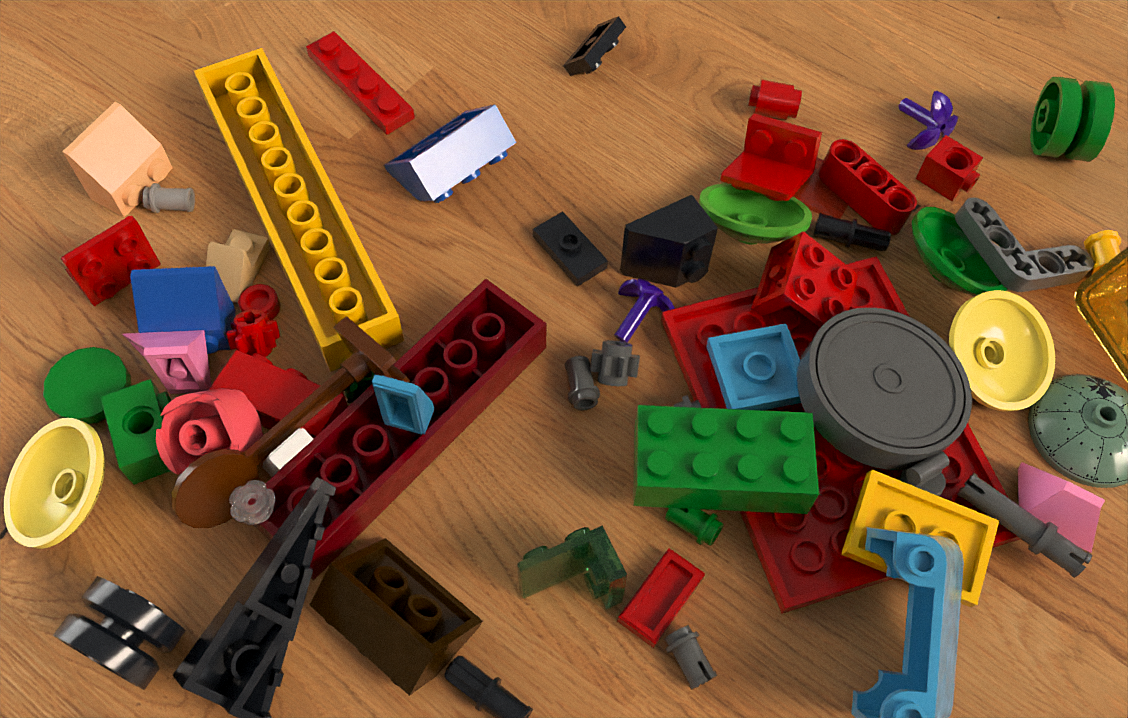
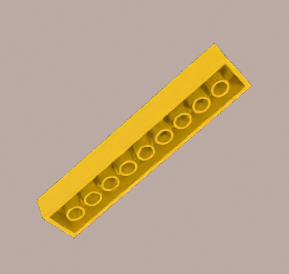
(297, 205)

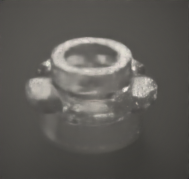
(255, 513)

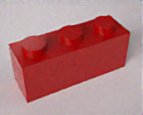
(275, 390)

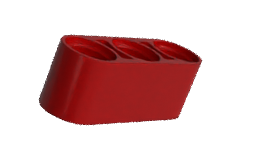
(867, 186)

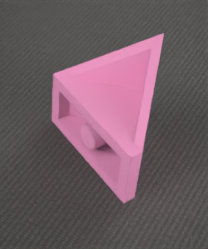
(176, 358)
(1061, 503)

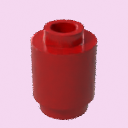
(775, 99)

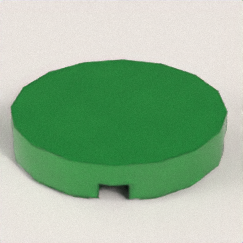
(80, 380)

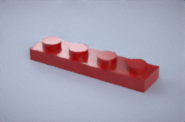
(361, 83)

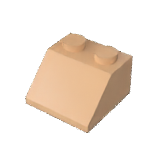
(117, 160)

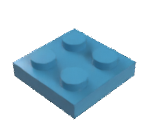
(756, 368)

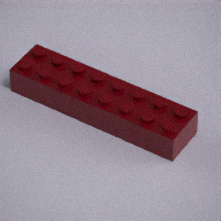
(461, 370)

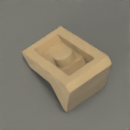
(238, 260)

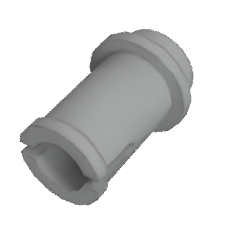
(162, 198)

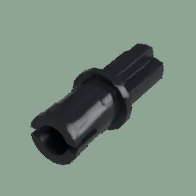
(851, 233)
(484, 690)

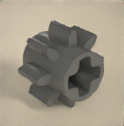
(614, 363)

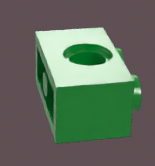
(127, 415)

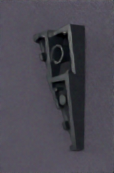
(246, 642)

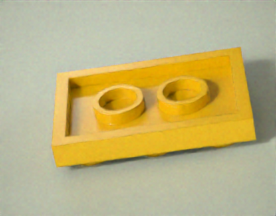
(903, 507)

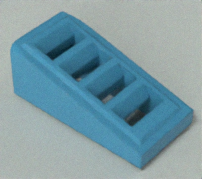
(403, 404)

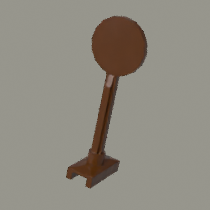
(206, 484)

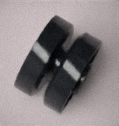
(125, 625)

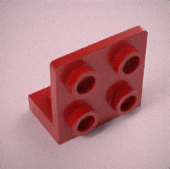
(774, 158)
(106, 261)
(807, 278)

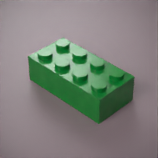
(724, 459)

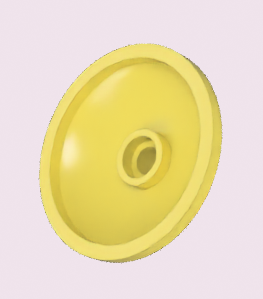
(1003, 350)
(54, 483)

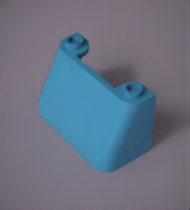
(935, 578)

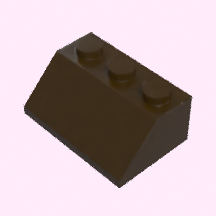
(394, 613)

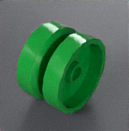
(1072, 119)

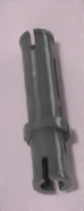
(1040, 536)

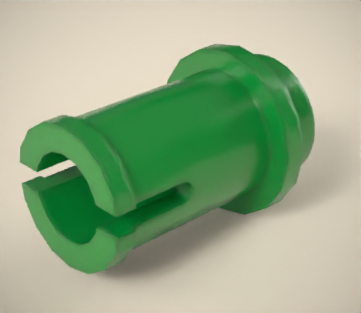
(697, 523)

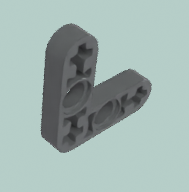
(1010, 262)

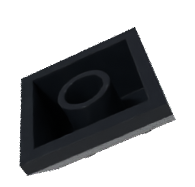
(669, 244)

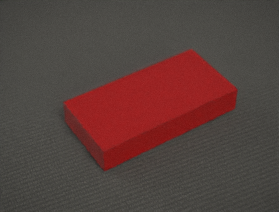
(661, 597)

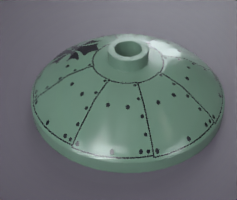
(1073, 434)

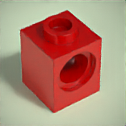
(950, 168)

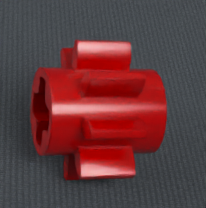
(253, 333)

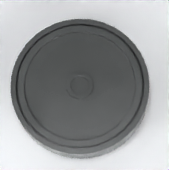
(883, 388)

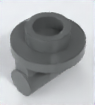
(927, 474)

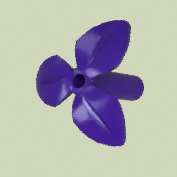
(936, 120)
(649, 296)

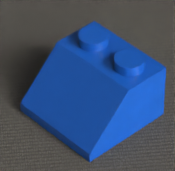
(183, 302)

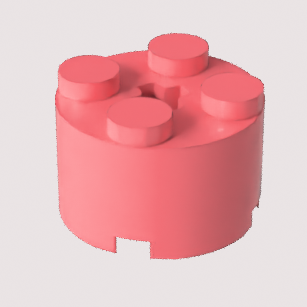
(204, 424)

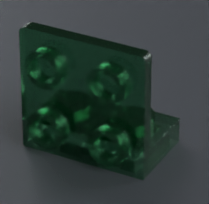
(579, 553)

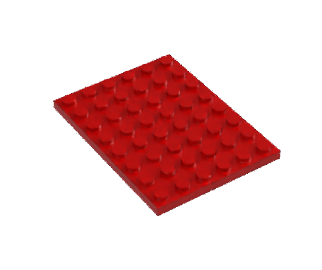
(805, 550)

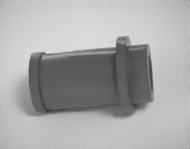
(582, 392)
(690, 656)

